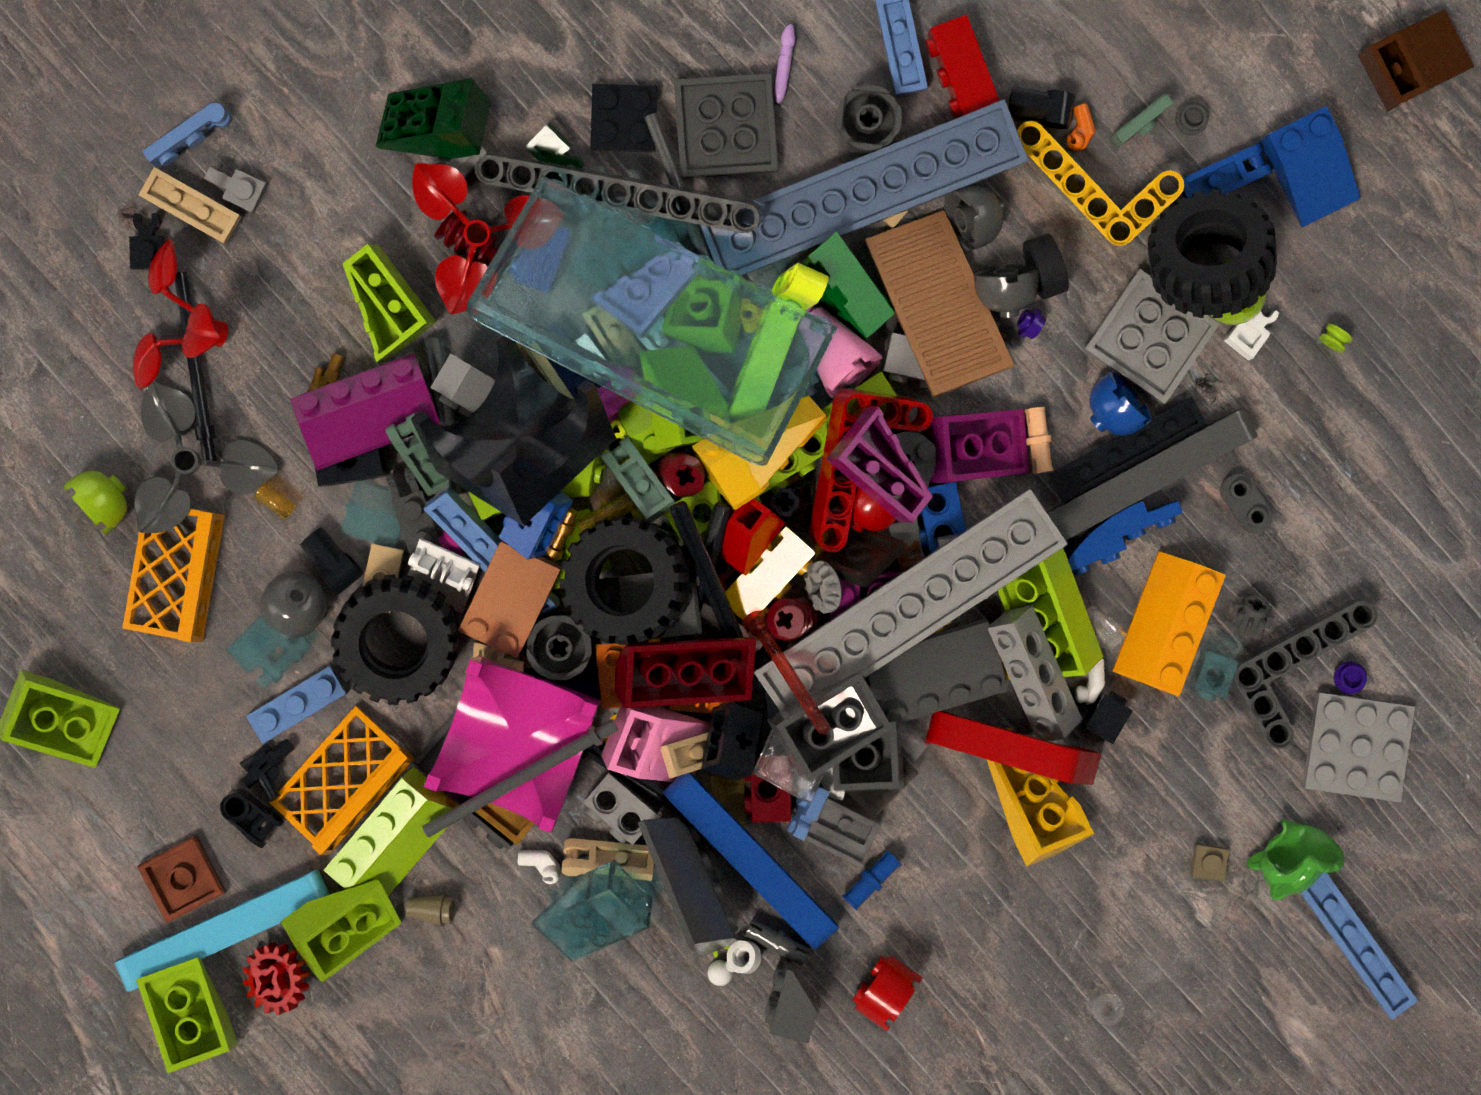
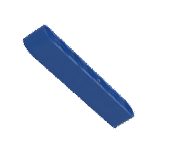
(751, 859)

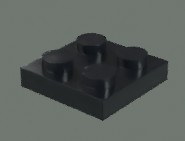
(619, 117)

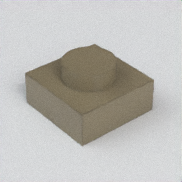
(1209, 862)

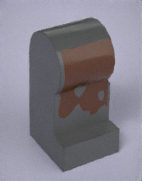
(910, 535)

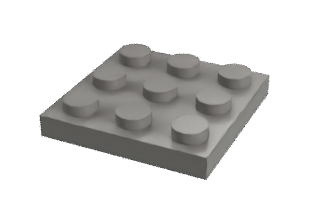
(1149, 339)
(1358, 747)

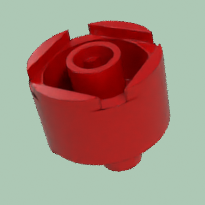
(887, 991)

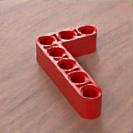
(830, 486)
(1014, 749)

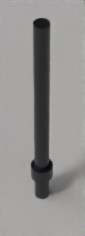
(205, 431)

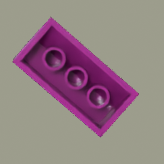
(353, 412)

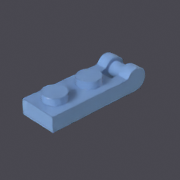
(187, 134)

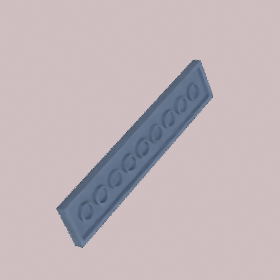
(871, 189)

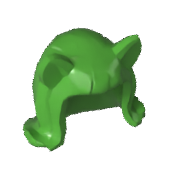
(1296, 859)

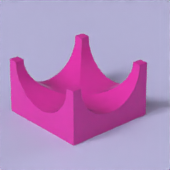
(505, 726)

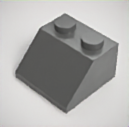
(872, 767)

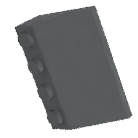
(689, 885)

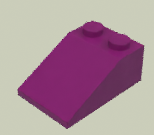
(979, 445)

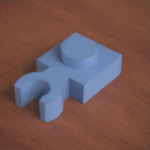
(806, 813)

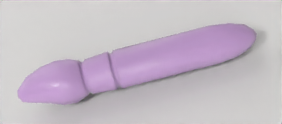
(784, 63)

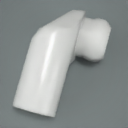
(1094, 686)
(543, 861)

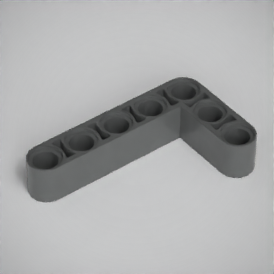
(1291, 659)

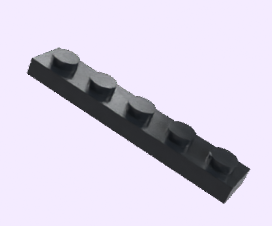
(1127, 450)

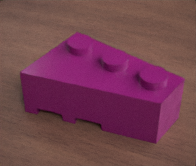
(878, 466)

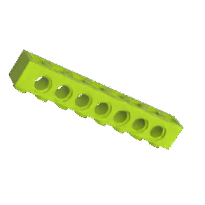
(801, 461)

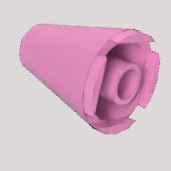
(846, 358)

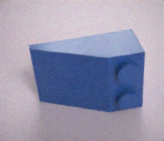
(1312, 166)

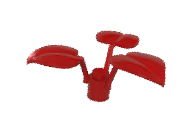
(437, 192)
(200, 334)

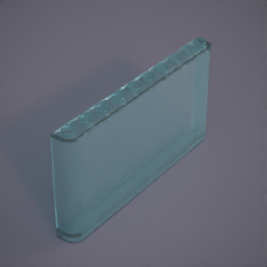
(651, 321)

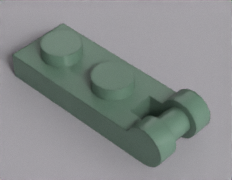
(416, 456)
(638, 480)

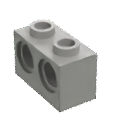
(626, 801)

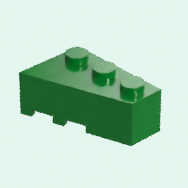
(849, 291)

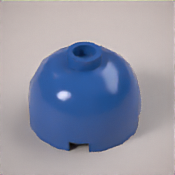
(1116, 406)

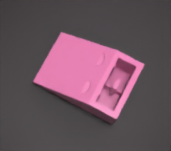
(641, 733)

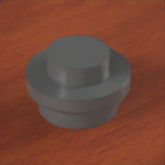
(1191, 118)

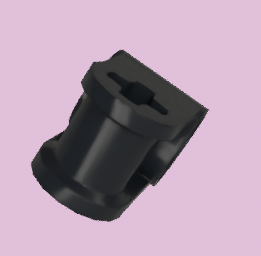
(252, 818)

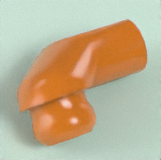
(1084, 129)

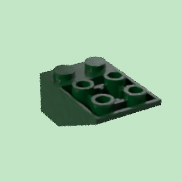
(436, 120)

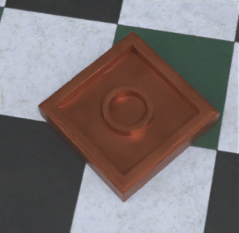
(181, 879)

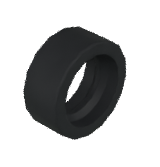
(1047, 258)

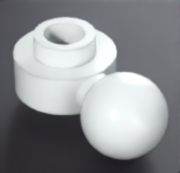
(721, 971)

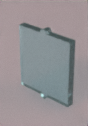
(371, 516)

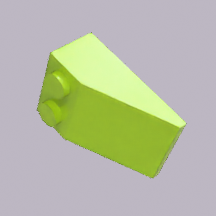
(57, 719)
(340, 926)
(186, 1014)

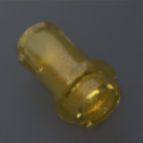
(274, 500)

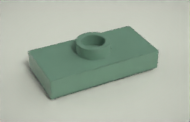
(1142, 122)

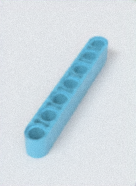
(222, 929)

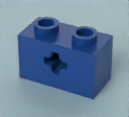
(537, 534)

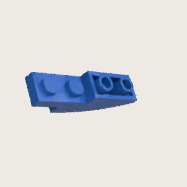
(1106, 538)

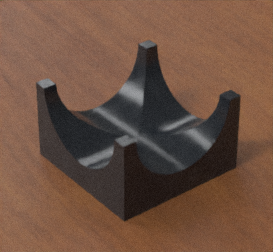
(520, 440)

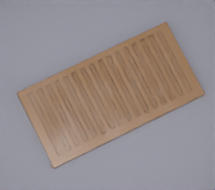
(938, 303)

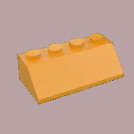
(1168, 623)

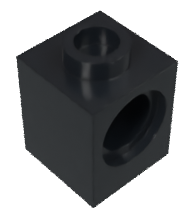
(1107, 716)

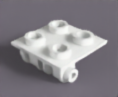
(445, 571)

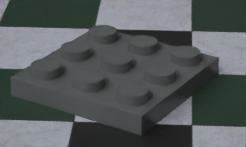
(726, 125)

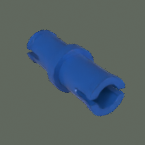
(871, 880)

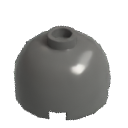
(976, 215)
(1007, 288)
(293, 604)

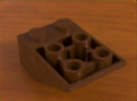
(1415, 60)

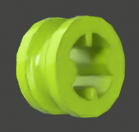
(1335, 338)

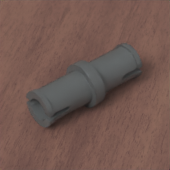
(777, 942)

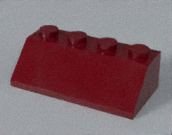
(685, 672)

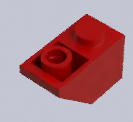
(749, 535)

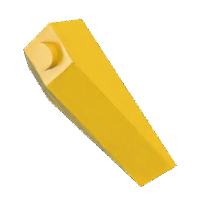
(742, 480)

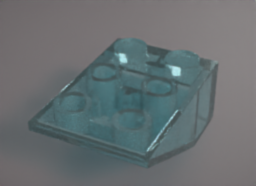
(596, 912)

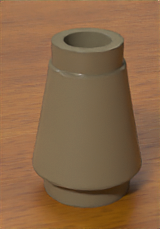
(432, 909)

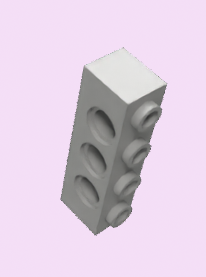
(1035, 673)

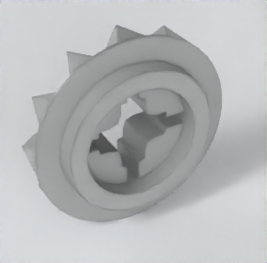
(825, 596)

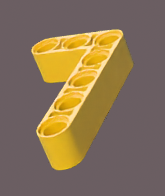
(1092, 190)

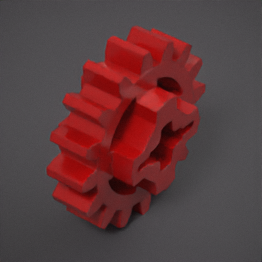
(276, 978)

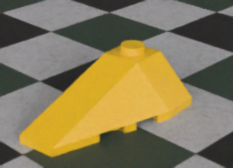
(1038, 813)

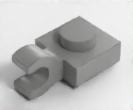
(240, 189)

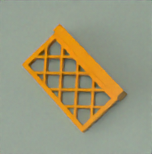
(198, 582)
(362, 799)

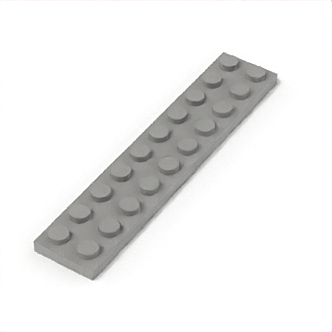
(920, 599)

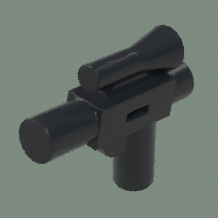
(264, 768)

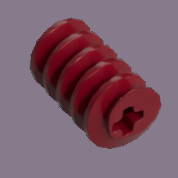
(452, 230)
(694, 473)
(794, 618)

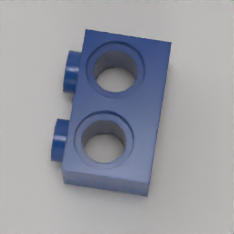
(949, 515)

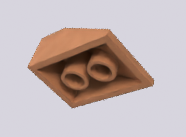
(509, 599)

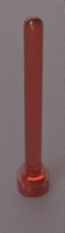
(756, 626)

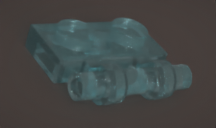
(258, 643)

